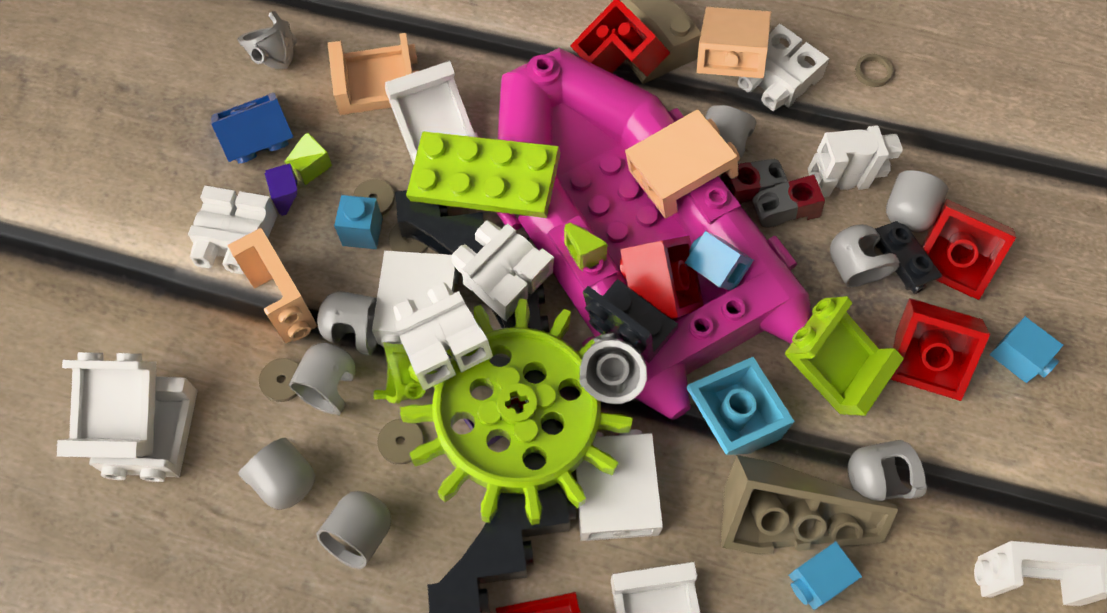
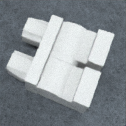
(786, 70)
(853, 158)
(224, 220)
(503, 267)
(435, 330)

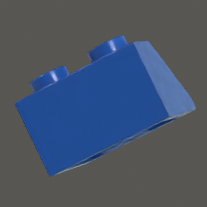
(251, 128)

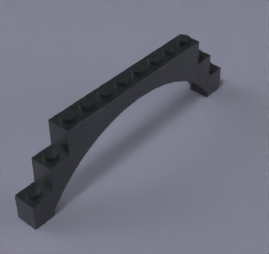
(499, 548)

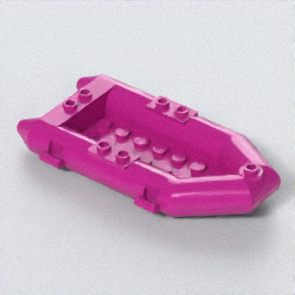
(593, 122)

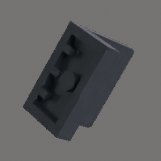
(630, 318)

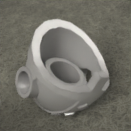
(270, 45)
(612, 370)

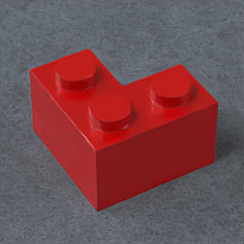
(619, 36)

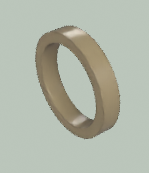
(878, 58)

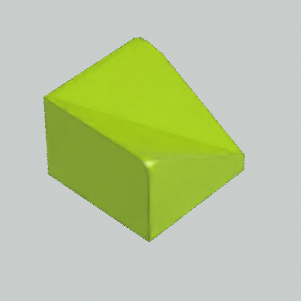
(308, 159)
(583, 246)

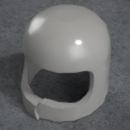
(733, 125)
(916, 200)
(856, 257)
(346, 314)
(320, 374)
(279, 474)
(875, 474)
(360, 522)

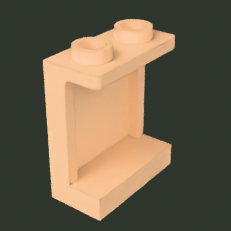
(734, 42)
(362, 75)
(681, 160)
(262, 264)

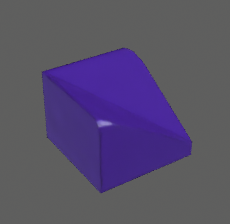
(282, 187)

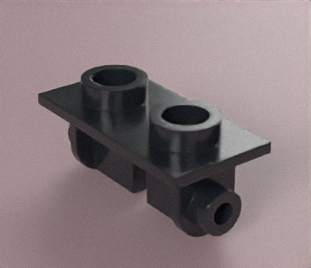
(915, 265)

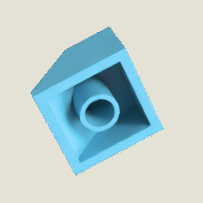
(741, 408)

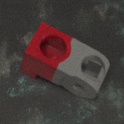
(754, 178)
(789, 202)

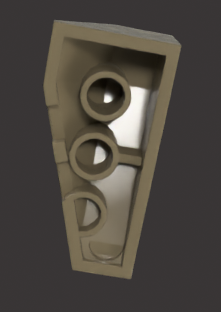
(672, 28)
(783, 507)

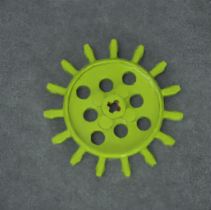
(494, 417)

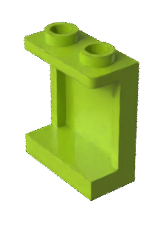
(841, 358)

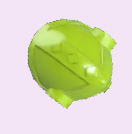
(399, 383)

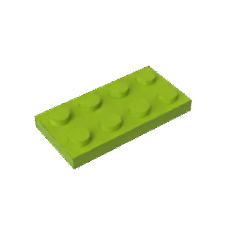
(484, 174)

